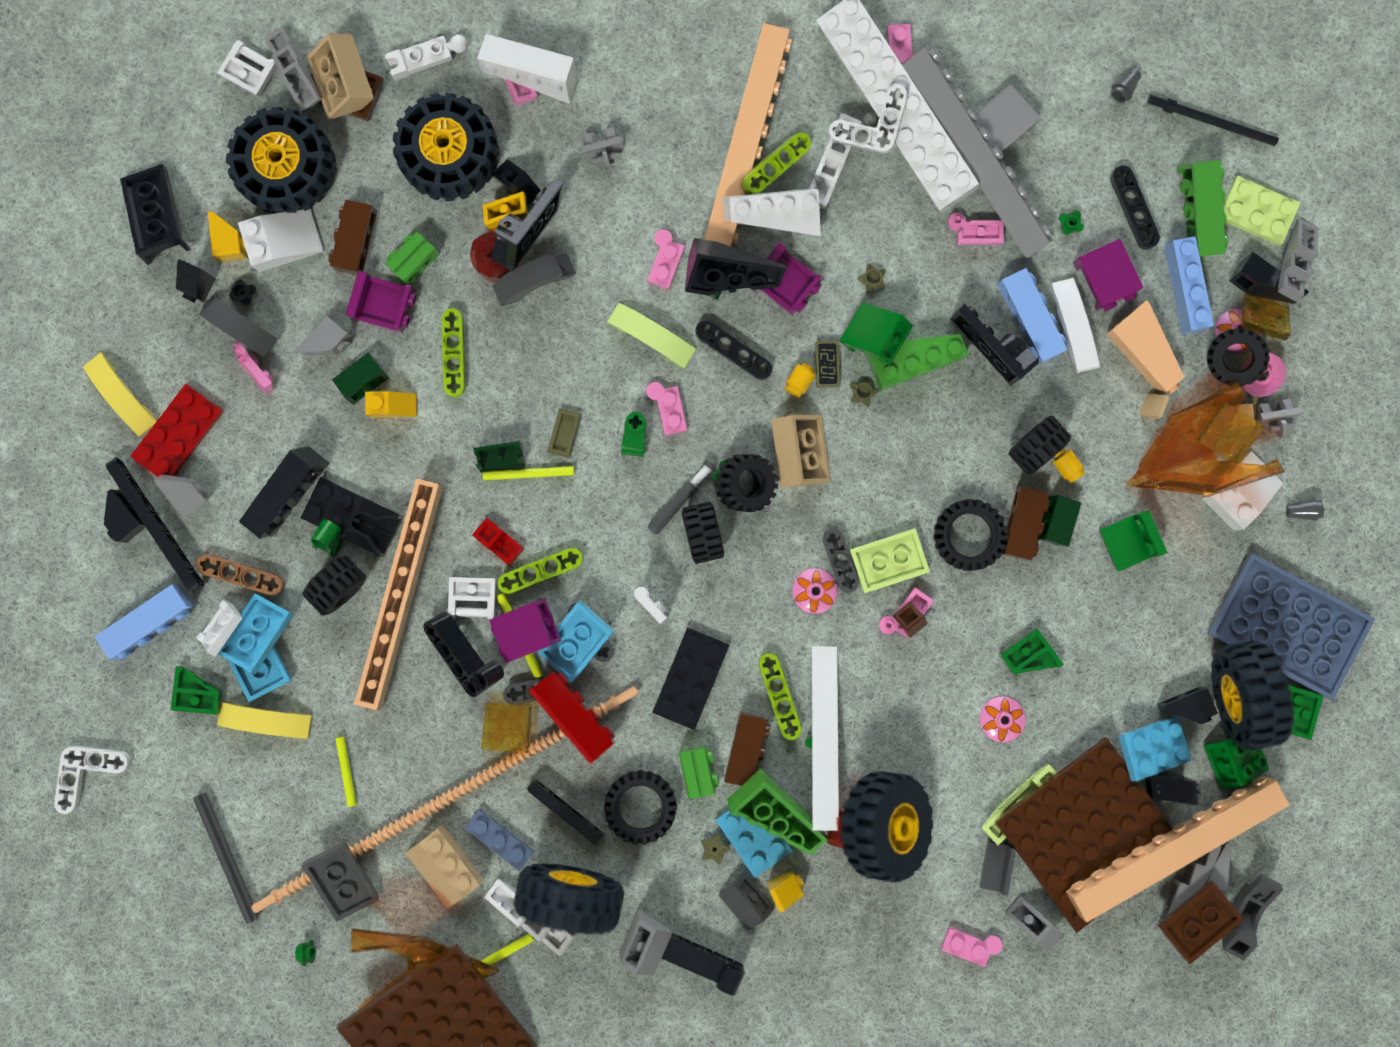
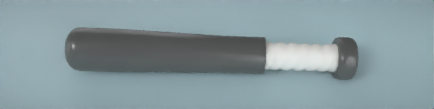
(679, 499)

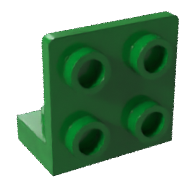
(1132, 540)
(1233, 764)

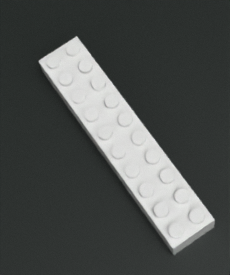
(920, 134)

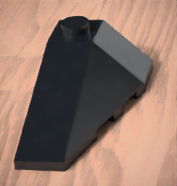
(723, 268)

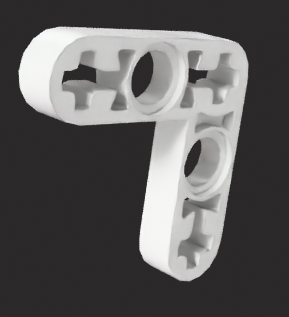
(874, 134)
(77, 768)

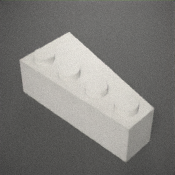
(529, 66)
(779, 210)

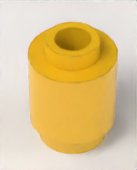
(800, 380)
(1068, 465)

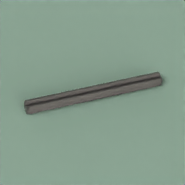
(225, 857)

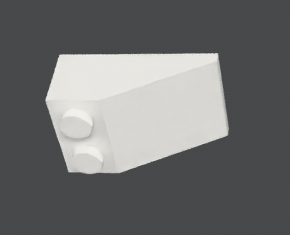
(280, 238)
(1243, 504)

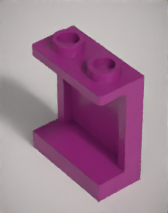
(1109, 275)
(796, 283)
(381, 302)
(525, 630)

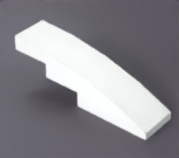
(832, 164)
(1075, 325)
(502, 897)

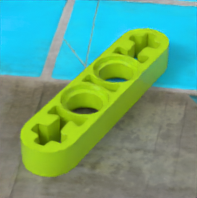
(776, 163)
(451, 353)
(541, 573)
(782, 695)

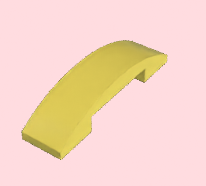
(118, 395)
(264, 721)

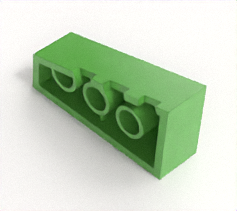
(1205, 205)
(917, 359)
(773, 809)

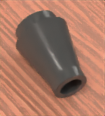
(1125, 87)
(1308, 509)

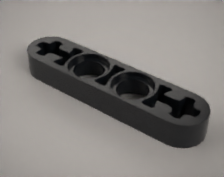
(1138, 207)
(736, 347)
(565, 811)

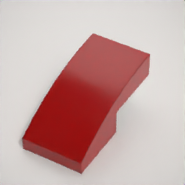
(498, 541)

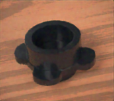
(236, 289)

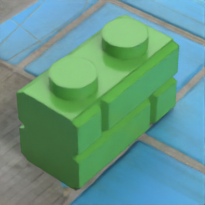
(412, 257)
(697, 772)

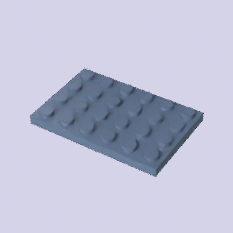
(1301, 624)

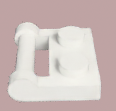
(244, 74)
(472, 590)
(656, 609)
(220, 628)

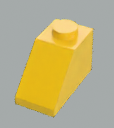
(498, 209)
(225, 240)
(390, 404)
(786, 889)

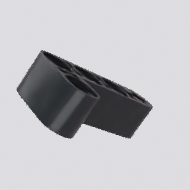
(460, 655)
(705, 963)

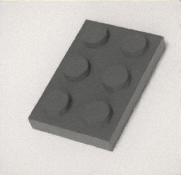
(340, 881)

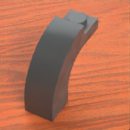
(532, 275)
(237, 326)
(1250, 904)

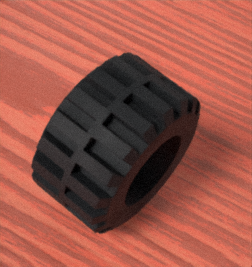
(1259, 361)
(1040, 445)
(729, 483)
(703, 532)
(334, 585)

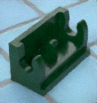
(360, 378)
(499, 456)
(1059, 520)

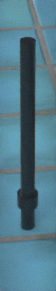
(1171, 105)

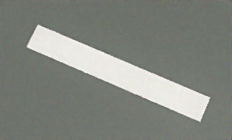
(825, 738)

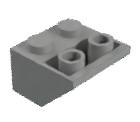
(644, 944)

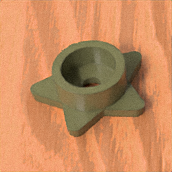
(877, 274)
(869, 392)
(715, 855)

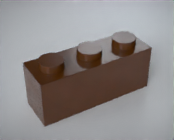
(352, 237)
(1025, 523)
(746, 748)

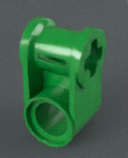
(634, 439)
(327, 538)

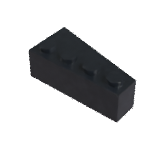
(283, 491)

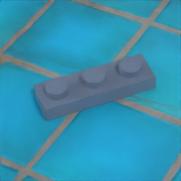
(499, 840)

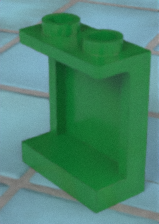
(876, 332)

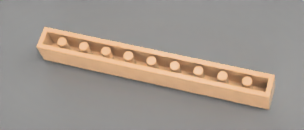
(750, 126)
(399, 594)
(1177, 848)

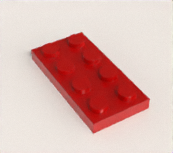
(177, 432)

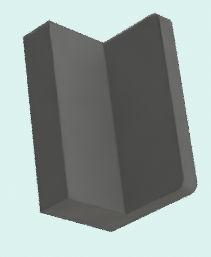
(997, 867)
(747, 901)

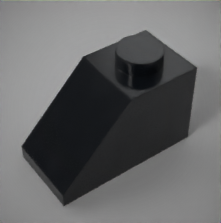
(516, 180)
(193, 282)
(121, 518)
(1192, 705)

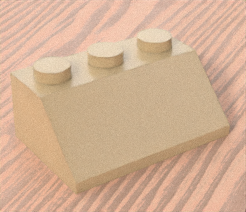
(339, 75)
(800, 450)
(445, 866)

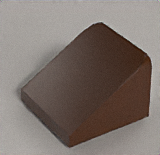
(910, 619)

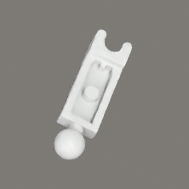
(424, 55)

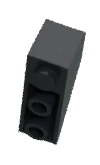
(1259, 279)
(1173, 788)

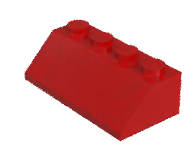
(572, 716)

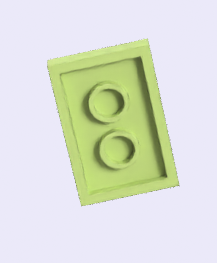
(1259, 210)
(889, 560)

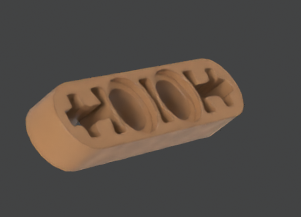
(240, 574)

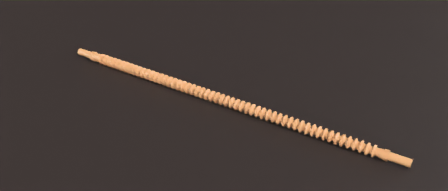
(278, 894)

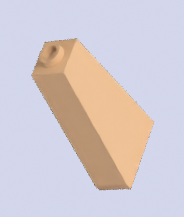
(1147, 348)

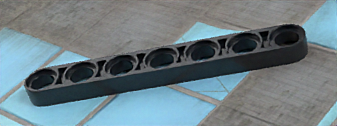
(154, 525)

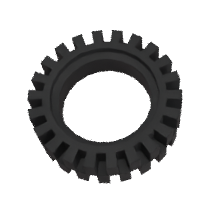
(997, 531)
(630, 833)

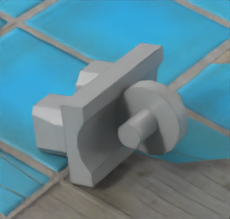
(602, 150)
(1280, 420)

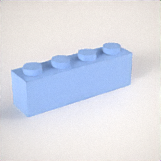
(1188, 285)
(1032, 316)
(144, 622)

